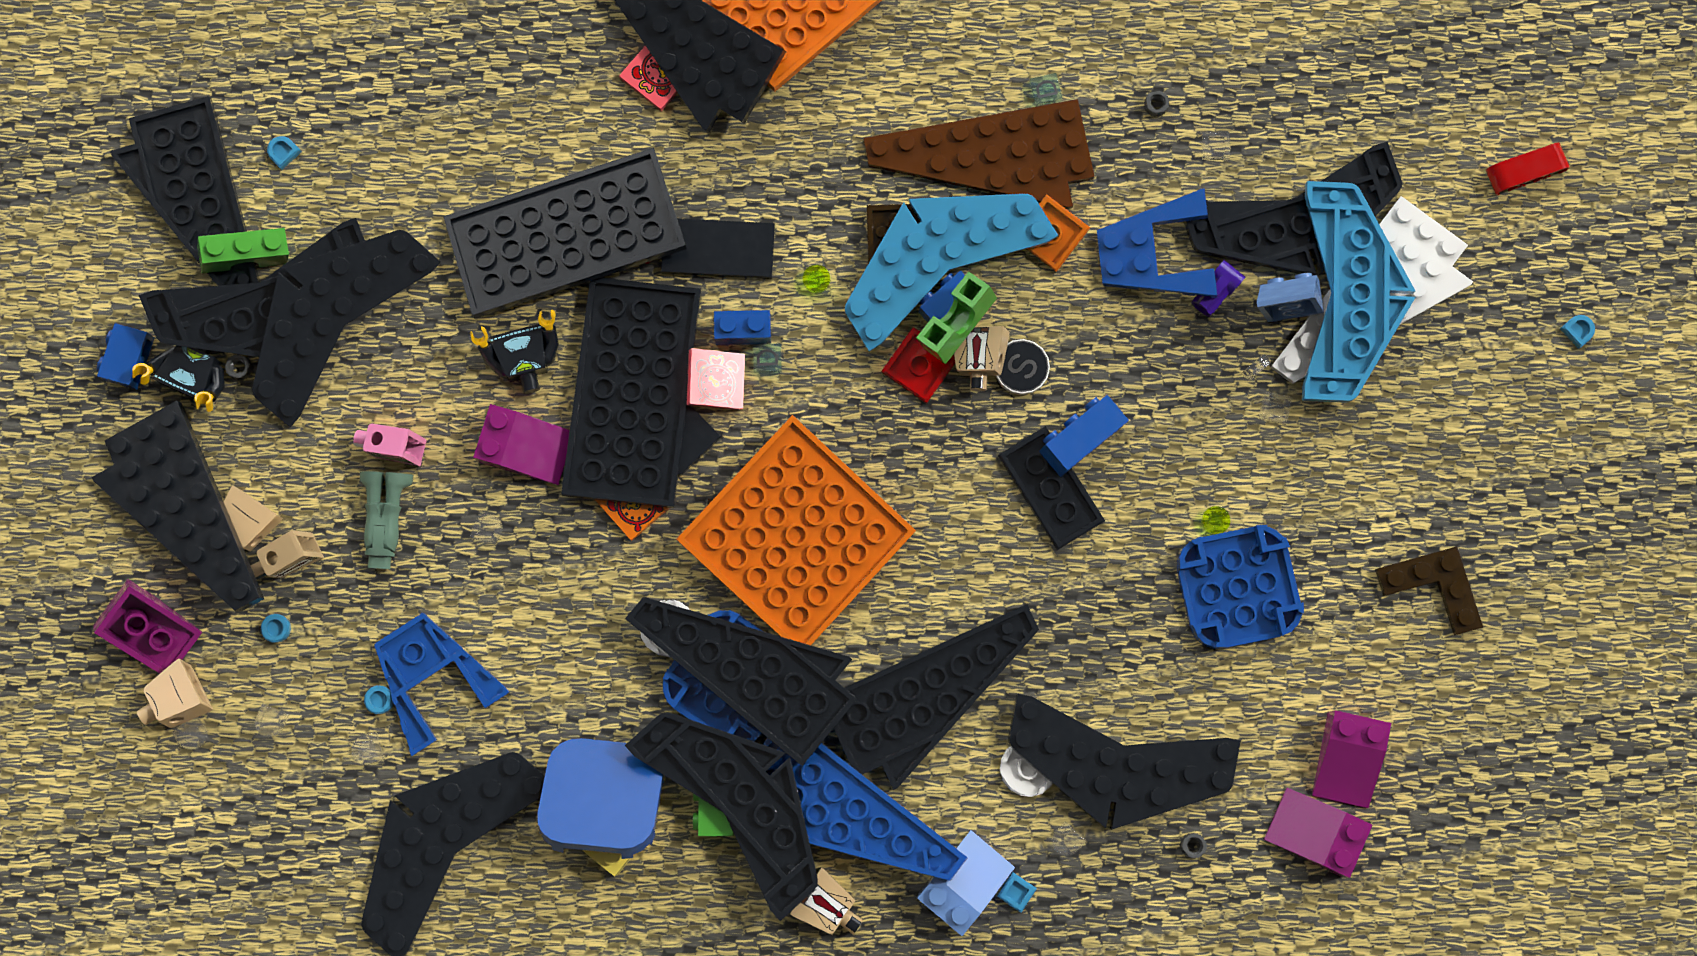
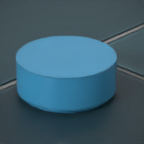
(275, 628)
(378, 699)

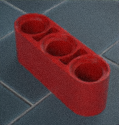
(1527, 167)

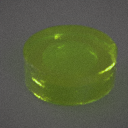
(816, 279)
(1215, 520)

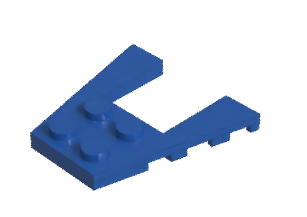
(1130, 254)
(416, 654)

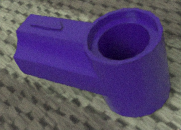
(1227, 281)

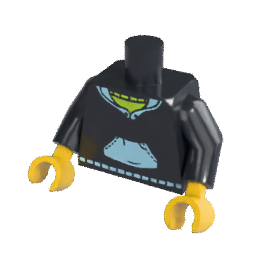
(521, 352)
(186, 371)

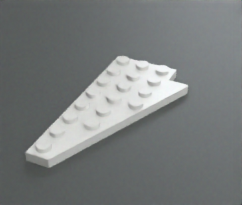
(1426, 255)

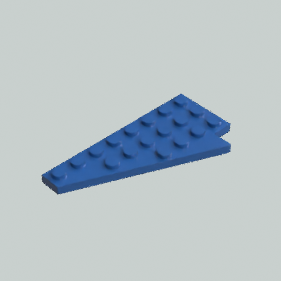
(859, 819)

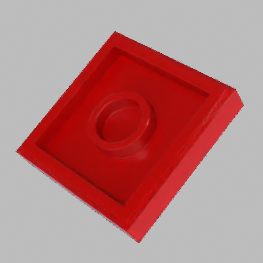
(916, 368)

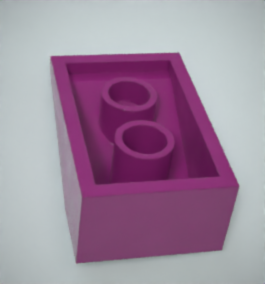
(522, 445)
(146, 628)
(1350, 758)
(1318, 832)

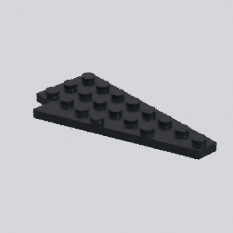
(172, 494)

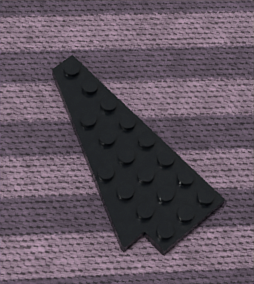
(705, 55)
(187, 177)
(766, 678)
(918, 700)

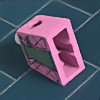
(391, 444)

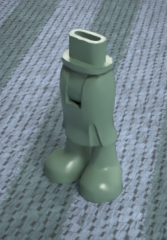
(382, 518)

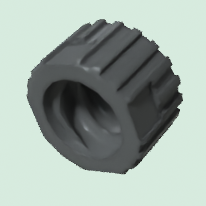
(1159, 95)
(230, 365)
(1202, 849)

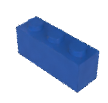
(1082, 434)

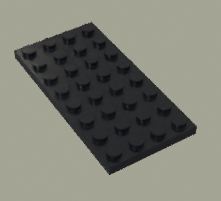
(564, 233)
(631, 392)

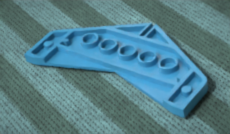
(948, 237)
(1361, 277)

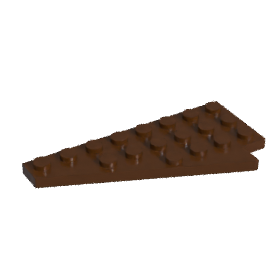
(998, 153)

